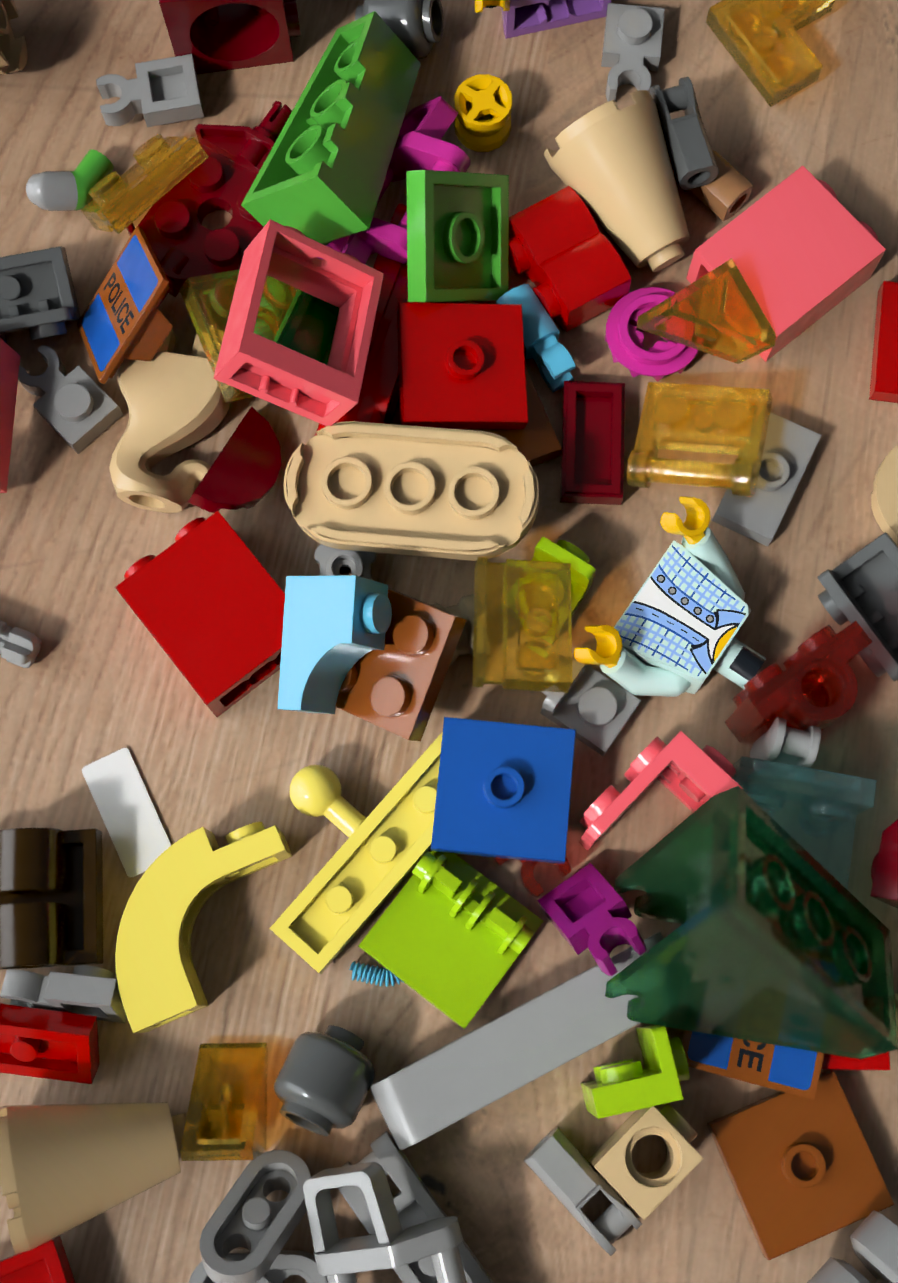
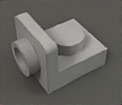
(591, 706)

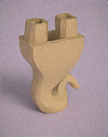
(170, 408)

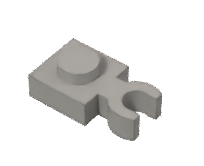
(631, 45)
(163, 92)
(70, 402)
(86, 992)

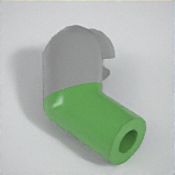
(68, 188)

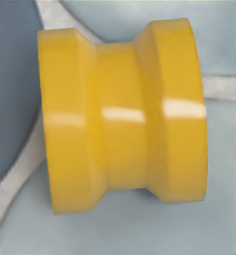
(475, 99)

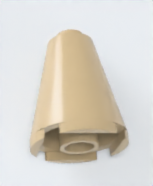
(625, 179)
(80, 1161)

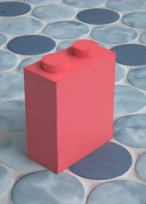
(795, 254)

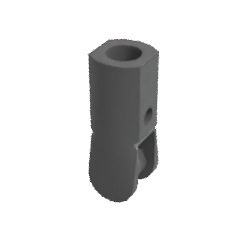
(685, 135)

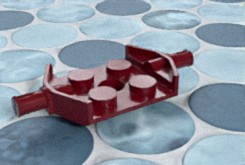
(218, 183)

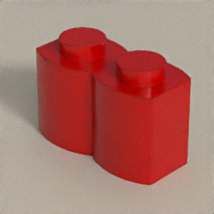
(567, 259)

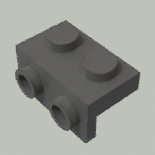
(37, 293)
(867, 592)

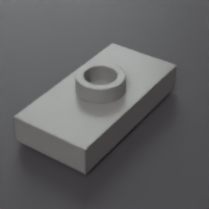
(783, 463)

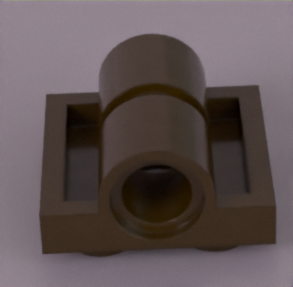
(50, 898)

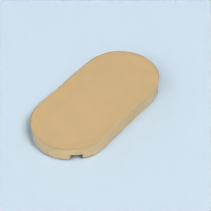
(412, 490)

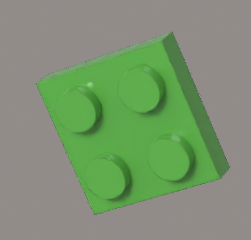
(457, 236)

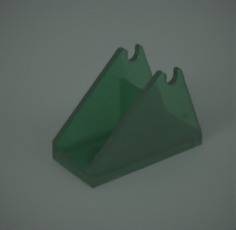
(763, 942)

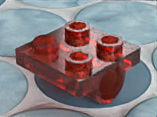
(817, 671)

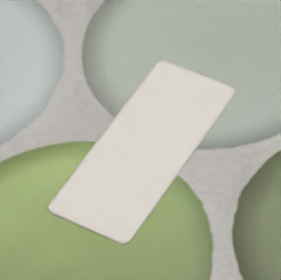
(126, 810)

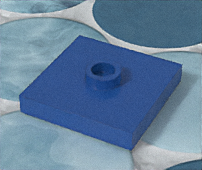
(503, 790)

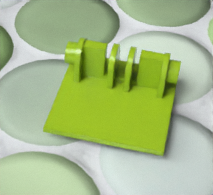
(451, 935)

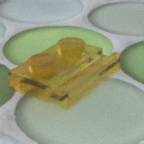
(158, 169)
(522, 625)

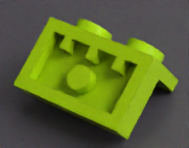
(627, 1087)

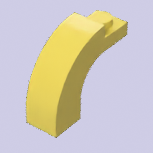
(158, 920)

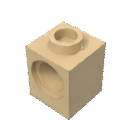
(648, 1190)

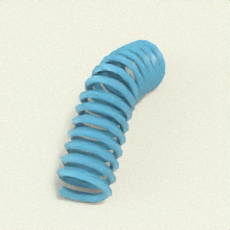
(375, 974)

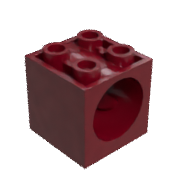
(232, 32)

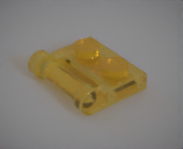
(701, 421)

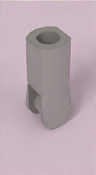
(787, 744)
(575, 1183)

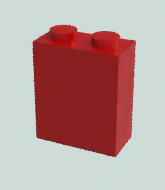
(210, 610)

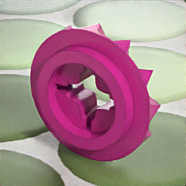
(627, 341)

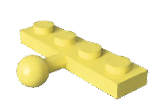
(367, 865)

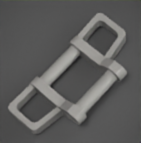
(390, 1245)

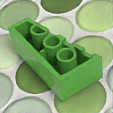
(339, 136)

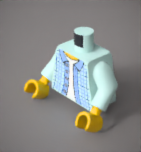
(679, 618)

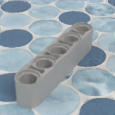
(504, 1054)

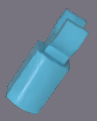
(541, 338)

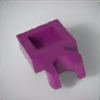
(592, 917)

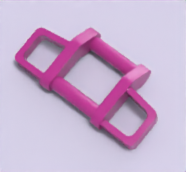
(416, 148)

